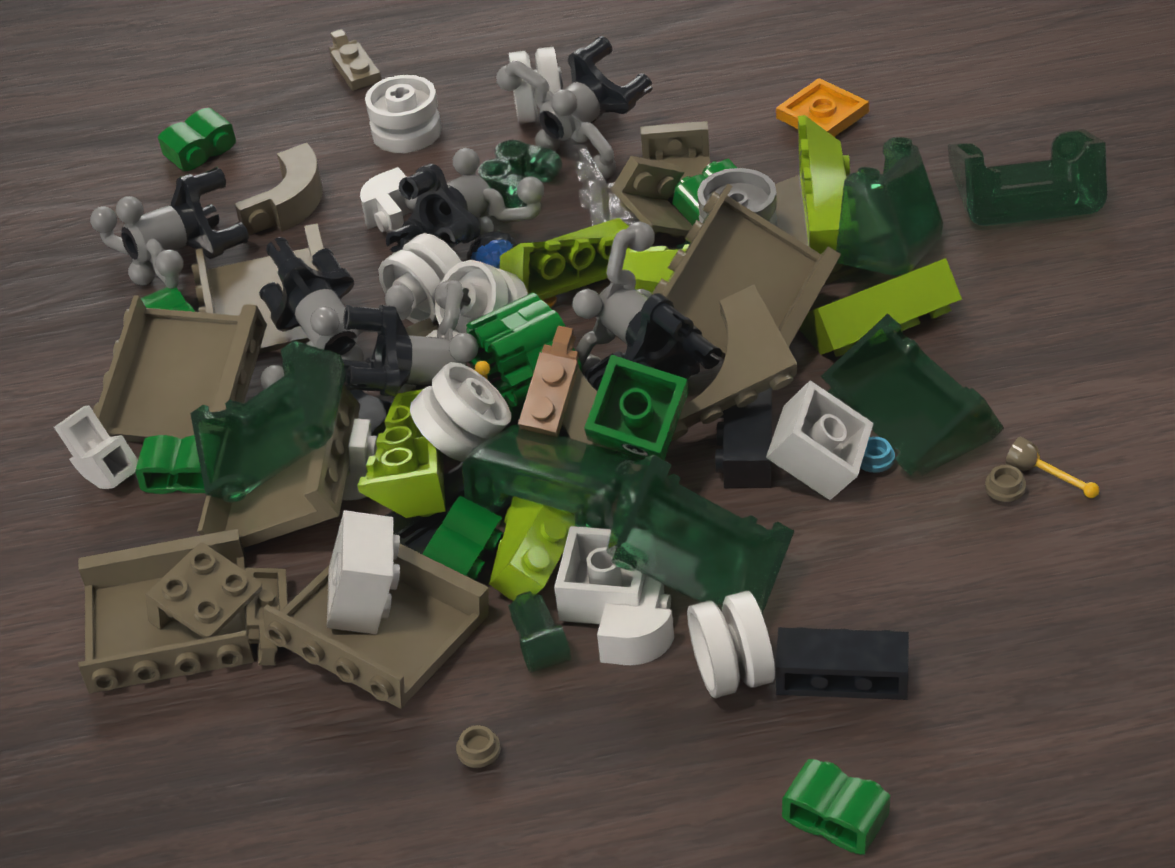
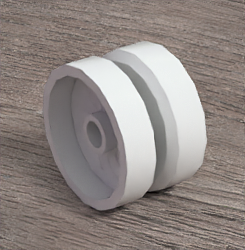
(546, 67)
(403, 113)
(420, 268)
(483, 290)
(459, 410)
(731, 644)

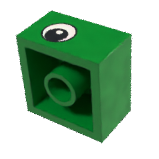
(636, 409)

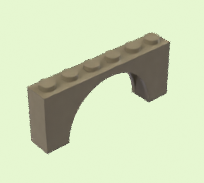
(753, 363)

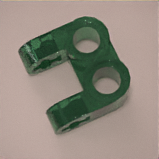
(514, 163)

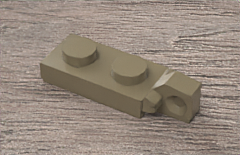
(353, 62)
(272, 594)

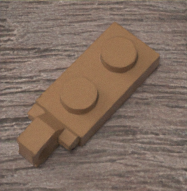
(551, 385)

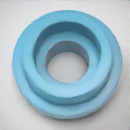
(878, 455)

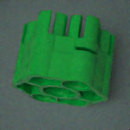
(514, 340)

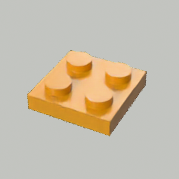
(825, 105)

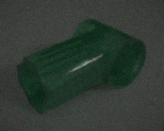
(539, 638)

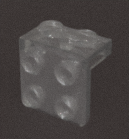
(597, 194)

